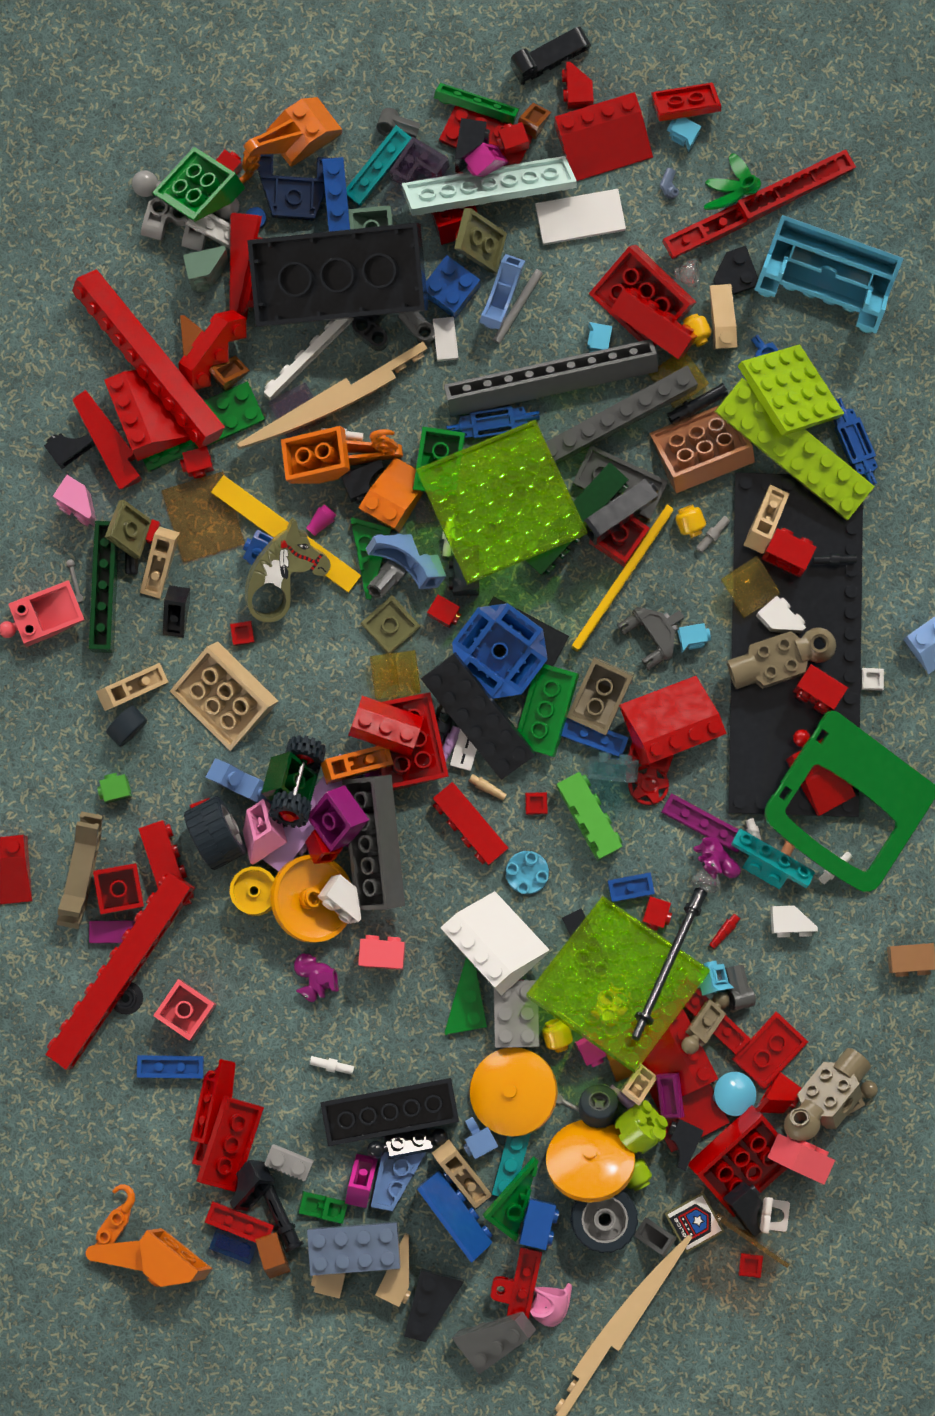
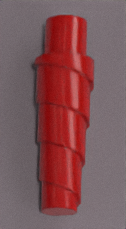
(724, 931)

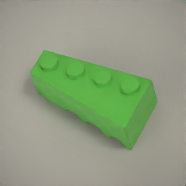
(588, 816)

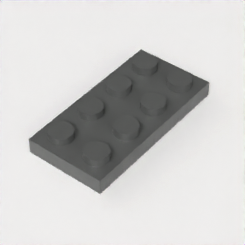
(598, 459)

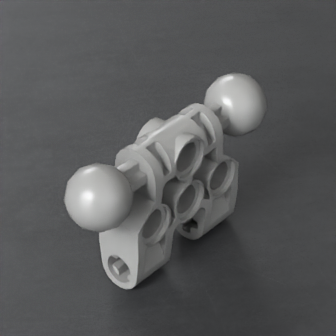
(155, 223)

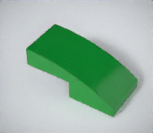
(322, 1207)

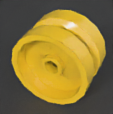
(241, 887)

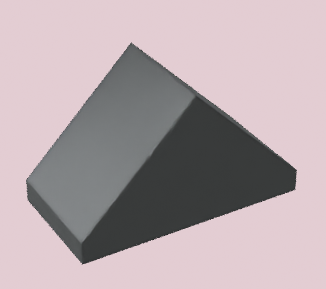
(655, 1236)

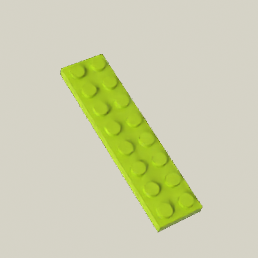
(796, 453)

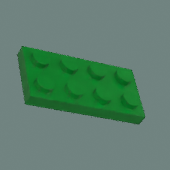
(547, 708)

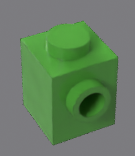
(114, 788)

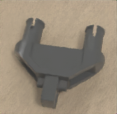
(659, 627)

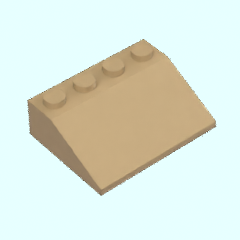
(223, 695)

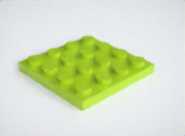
(790, 389)

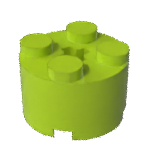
(641, 1127)

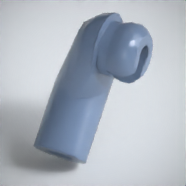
(666, 184)

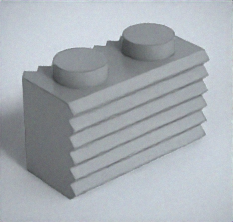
(289, 1162)

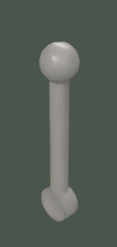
(70, 563)
(560, 1100)

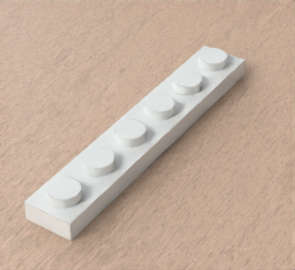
(305, 357)

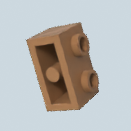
(910, 959)

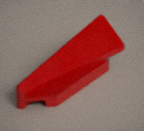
(242, 228)
(109, 442)

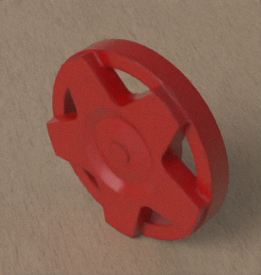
(649, 785)

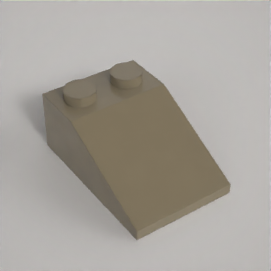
(600, 695)

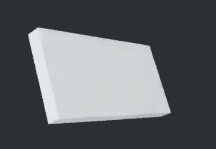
(580, 216)

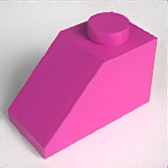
(485, 160)
(589, 1052)
(361, 1181)

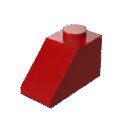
(779, 1096)

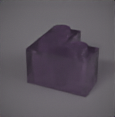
(418, 159)

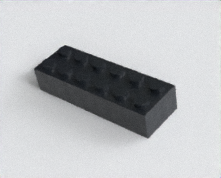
(389, 1112)

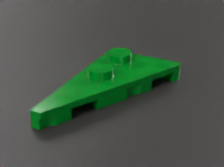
(369, 564)
(467, 1007)
(509, 1206)

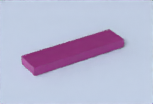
(700, 821)

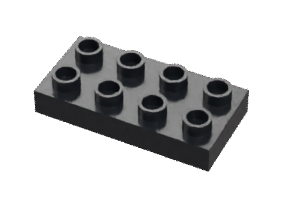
(338, 275)

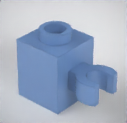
(480, 1141)

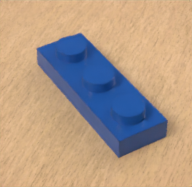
(611, 743)
(170, 1066)

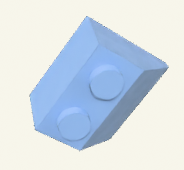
(923, 644)

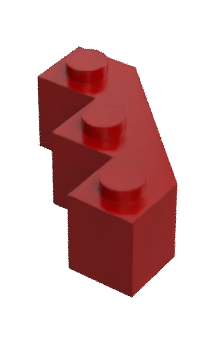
(212, 347)

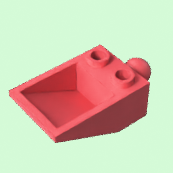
(46, 611)

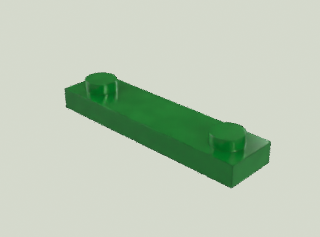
(451, 95)

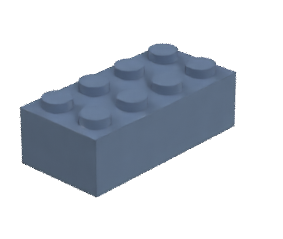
(354, 1248)

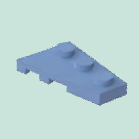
(393, 1178)

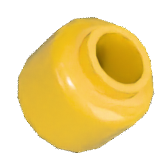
(700, 327)
(690, 521)
(557, 1035)

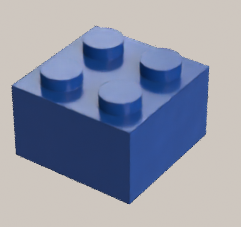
(451, 286)
(538, 1224)

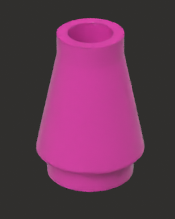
(322, 518)

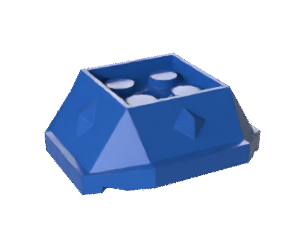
(518, 634)

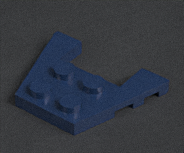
(291, 196)

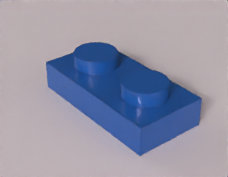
(631, 887)

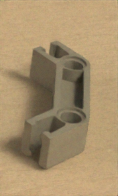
(81, 870)

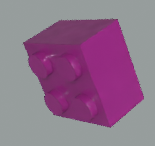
(337, 818)

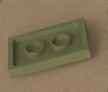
(480, 240)

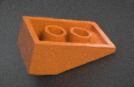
(392, 495)

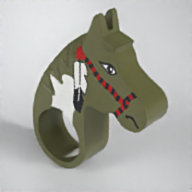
(282, 556)

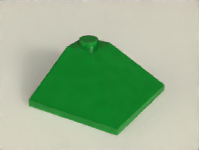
(199, 186)

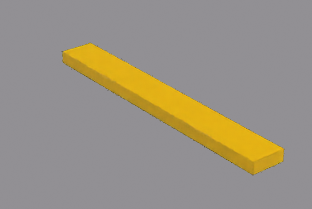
(274, 524)
(622, 578)

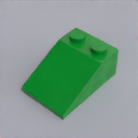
(434, 446)

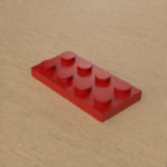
(451, 131)
(229, 1143)

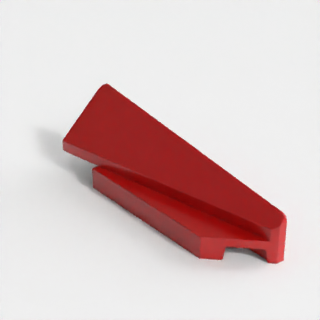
(214, 1087)

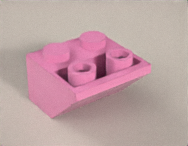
(75, 499)
(261, 832)

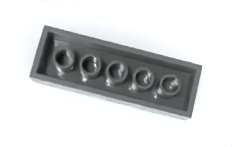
(376, 847)

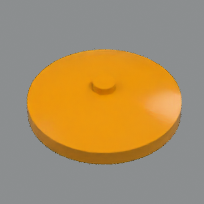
(297, 901)
(513, 1091)
(589, 1162)

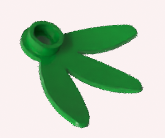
(737, 189)

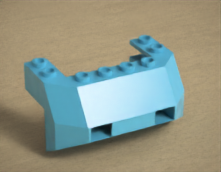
(829, 270)

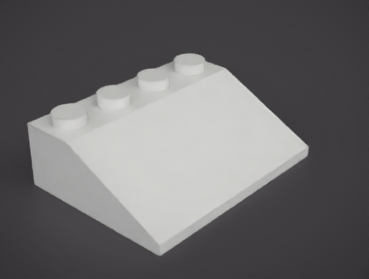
(495, 941)

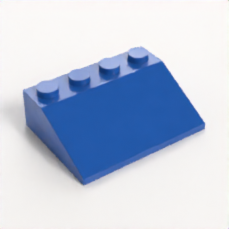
(454, 1215)

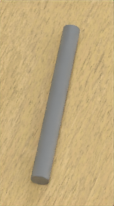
(517, 306)

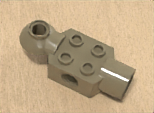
(780, 658)
(828, 1096)

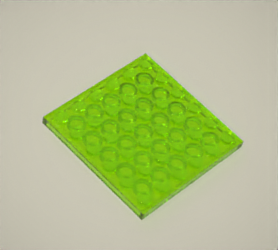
(501, 501)
(608, 977)

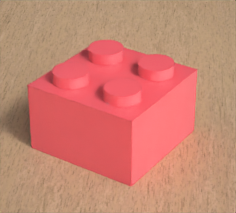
(382, 953)
(185, 1010)
(802, 1158)

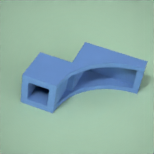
(502, 292)
(401, 549)
(236, 781)

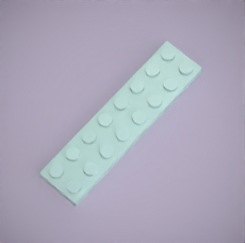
(501, 185)

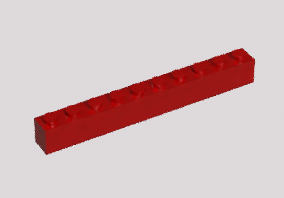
(148, 358)
(120, 970)

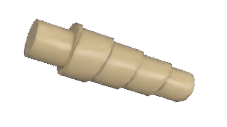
(487, 787)

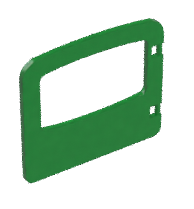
(871, 770)

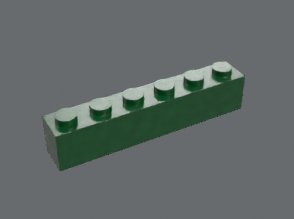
(593, 498)
(103, 591)

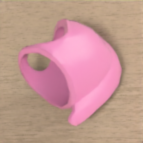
(555, 1300)

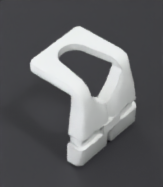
(765, 1224)

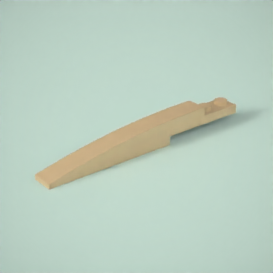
(334, 399)
(620, 1326)

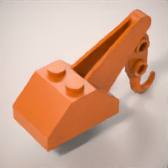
(294, 135)
(325, 457)
(156, 1253)

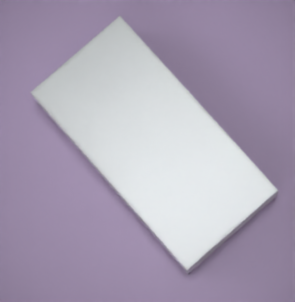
(445, 339)

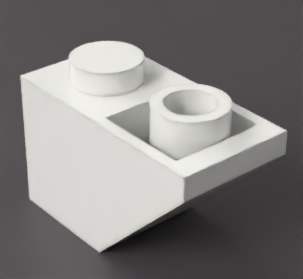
(779, 618)
(342, 898)
(790, 920)

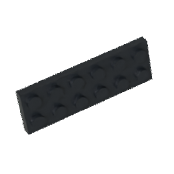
(478, 716)

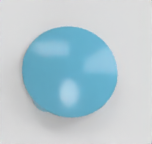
(527, 872)
(734, 1093)

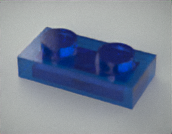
(233, 1246)

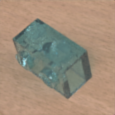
(613, 768)

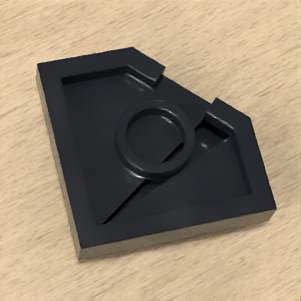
(737, 270)

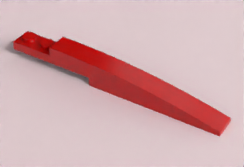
(758, 205)

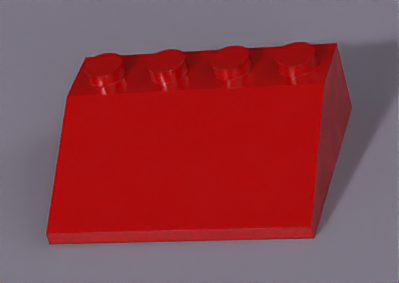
(603, 136)
(639, 271)
(143, 416)
(671, 720)
(427, 759)
(14, 870)
(668, 1057)
(739, 1156)

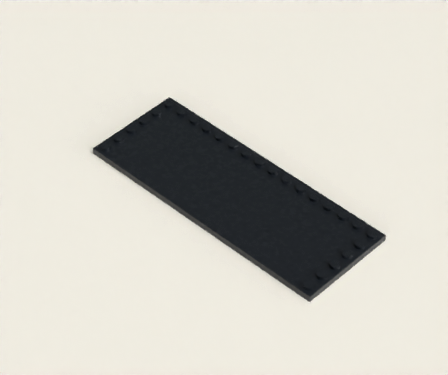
(825, 598)

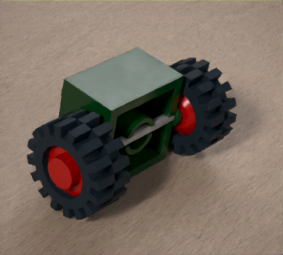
(292, 780)

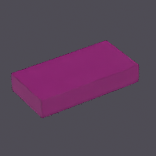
(108, 931)
(670, 1095)

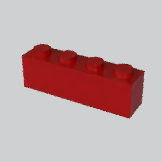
(653, 322)
(470, 824)
(162, 852)

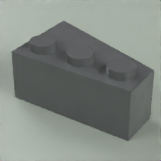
(493, 1340)

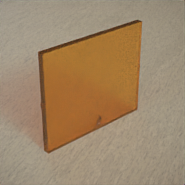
(201, 518)
(753, 1240)

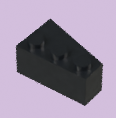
(430, 1302)

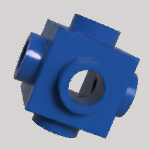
(255, 546)

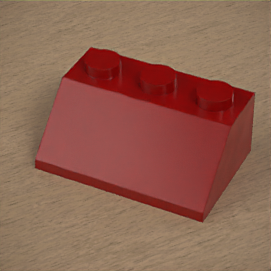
(386, 726)

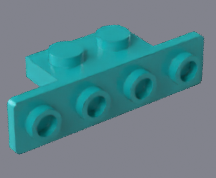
(770, 863)

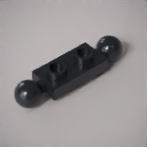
(407, 1143)

